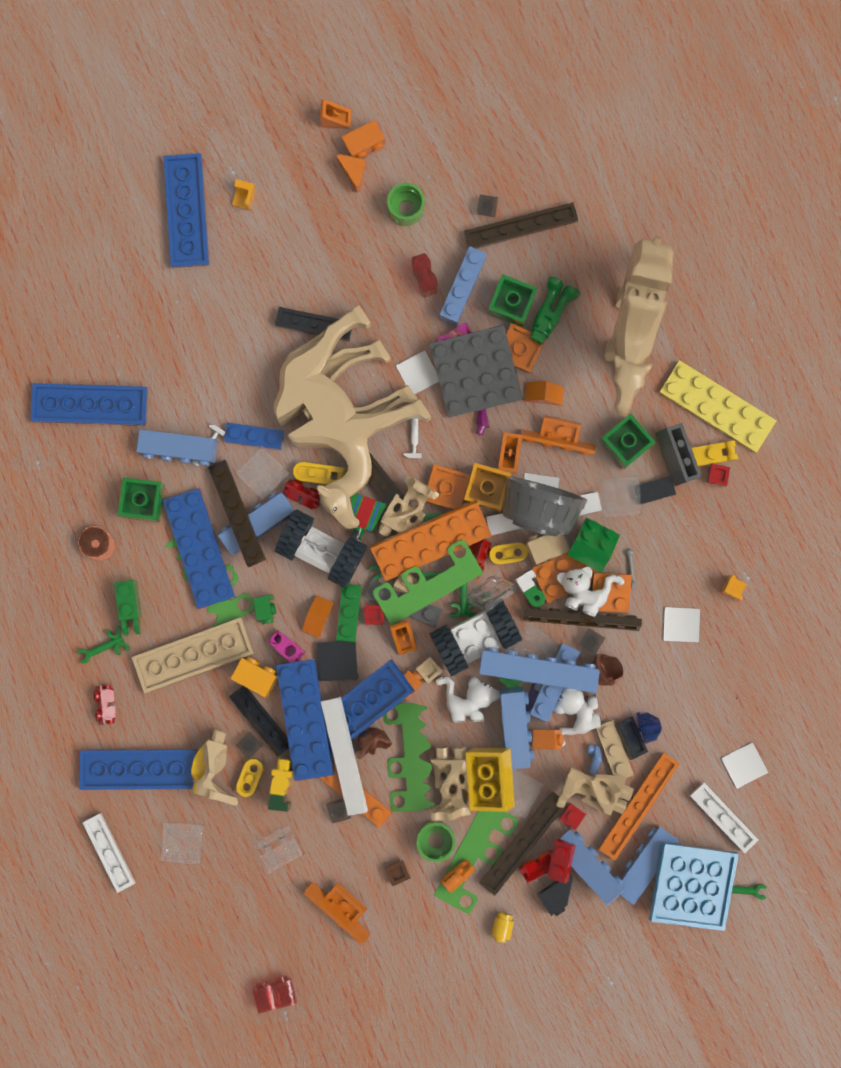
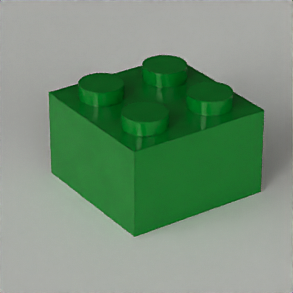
(512, 300)
(627, 441)
(141, 499)
(593, 545)

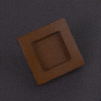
(397, 872)

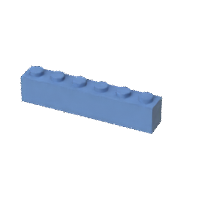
(539, 671)

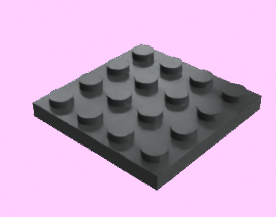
(476, 371)

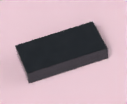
(657, 490)
(631, 738)

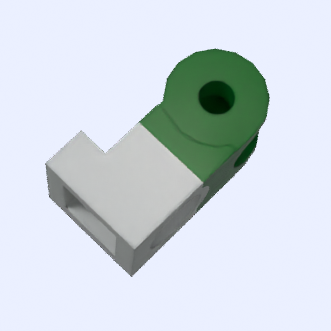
(530, 591)

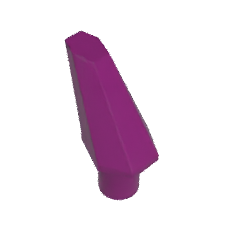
(482, 421)

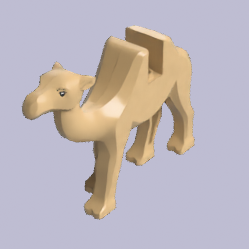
(639, 317)
(334, 423)

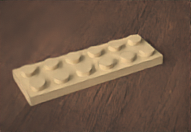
(192, 655)

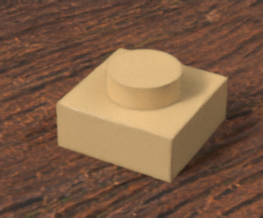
(401, 587)
(429, 670)

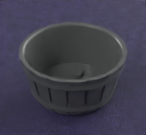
(541, 506)

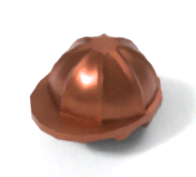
(96, 543)
(610, 669)
(372, 739)

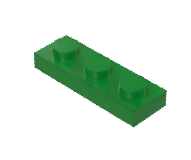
(348, 613)

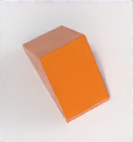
(334, 115)
(354, 169)
(544, 393)
(510, 452)
(317, 616)
(403, 637)

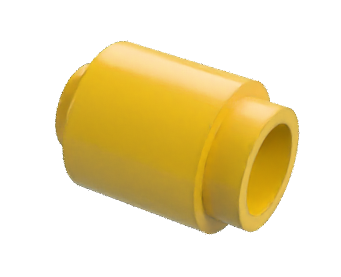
(502, 927)

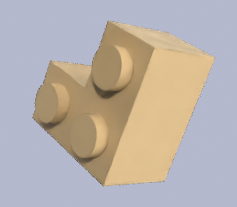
(546, 548)

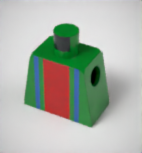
(367, 512)

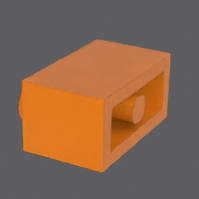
(364, 140)

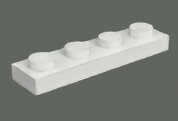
(723, 817)
(109, 852)

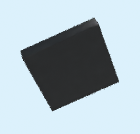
(337, 661)

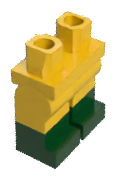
(280, 786)

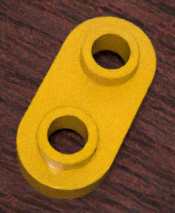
(508, 553)
(249, 777)

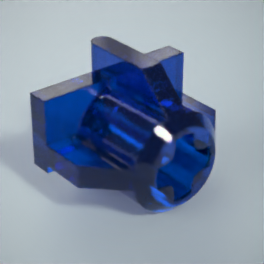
(648, 726)

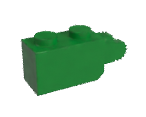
(128, 605)

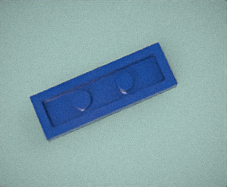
(254, 436)

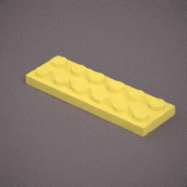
(717, 406)

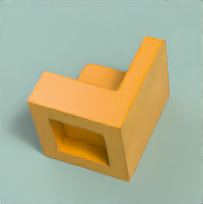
(244, 194)
(733, 588)

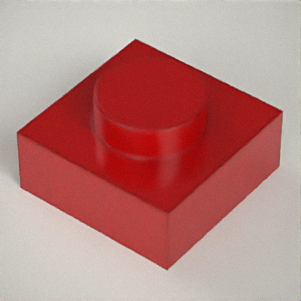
(718, 475)
(373, 615)
(572, 816)

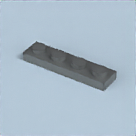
(428, 614)

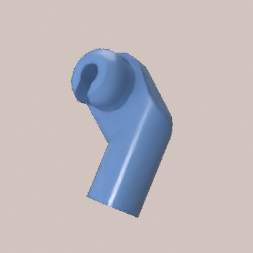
(596, 758)

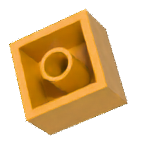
(487, 487)
(255, 677)

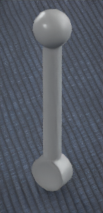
(629, 552)

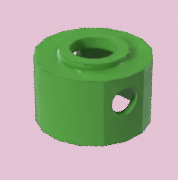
(410, 193)
(431, 853)

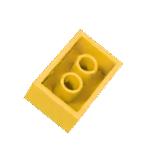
(490, 779)

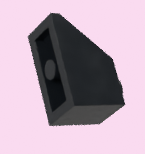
(556, 896)

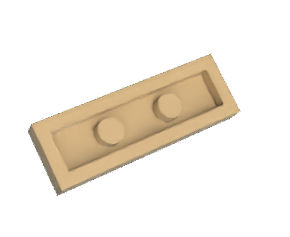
(614, 750)

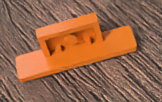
(559, 433)
(341, 907)

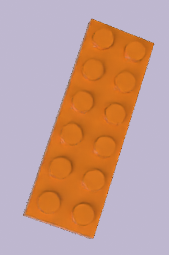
(430, 540)

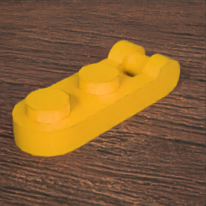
(713, 453)
(317, 473)

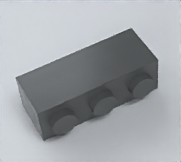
(678, 454)

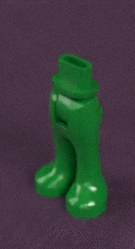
(546, 319)

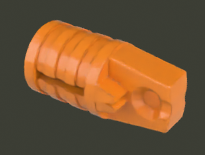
(457, 875)

